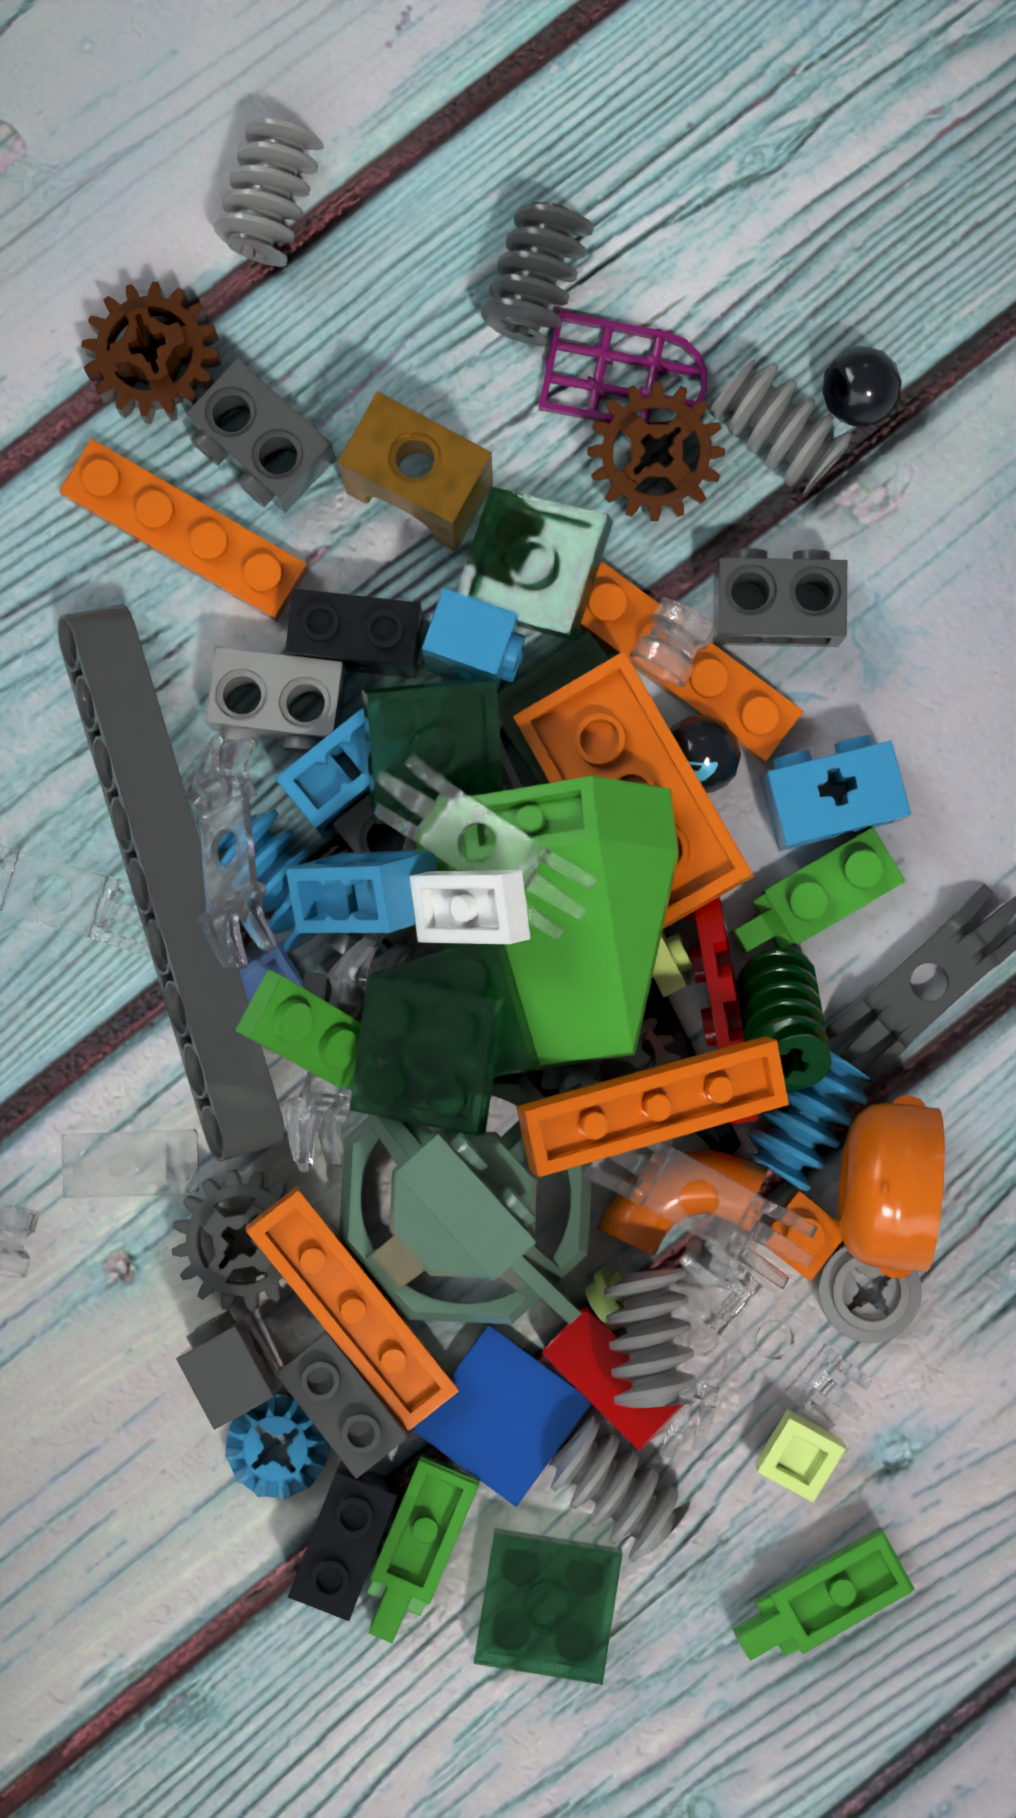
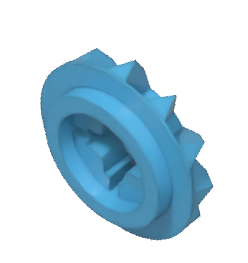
(274, 1477)

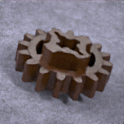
(128, 356)
(634, 430)

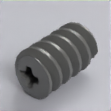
(532, 270)

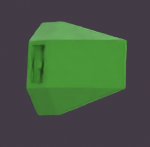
(594, 981)

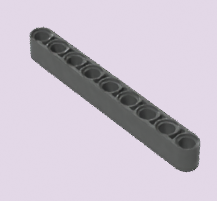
(167, 879)

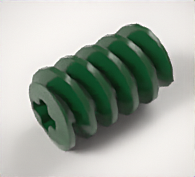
(783, 1002)

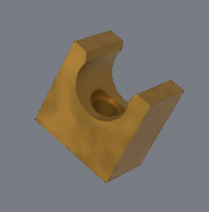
(443, 498)

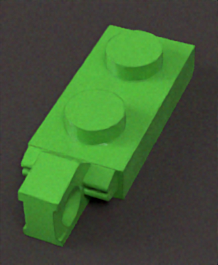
(821, 893)
(303, 1029)
(419, 1543)
(826, 1598)

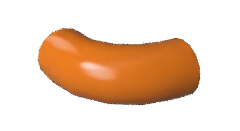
(647, 1229)

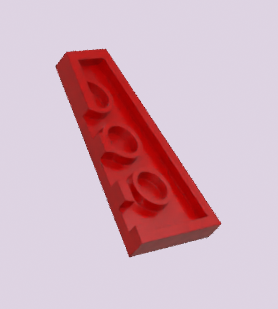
(714, 966)

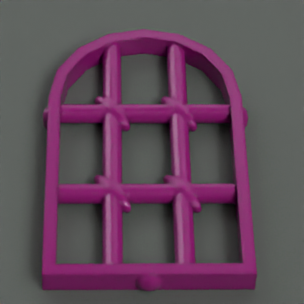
(606, 356)

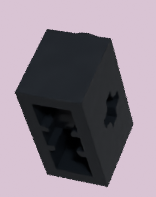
(356, 630)
(344, 1541)

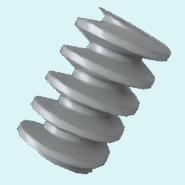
(264, 188)
(780, 424)
(650, 1339)
(616, 1489)

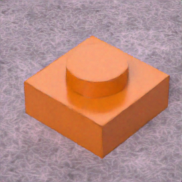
(824, 1240)

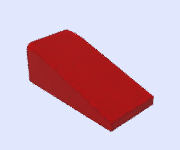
(585, 1360)

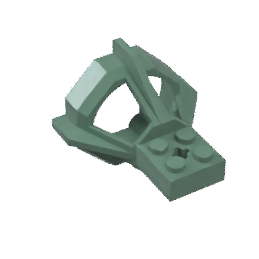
(463, 1212)

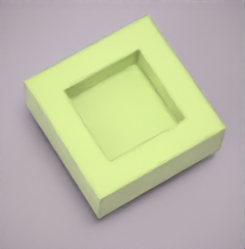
(672, 964)
(800, 1455)

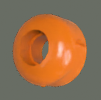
(893, 1186)

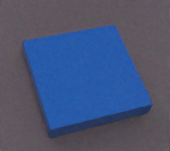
(505, 1416)

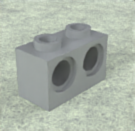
(280, 682)

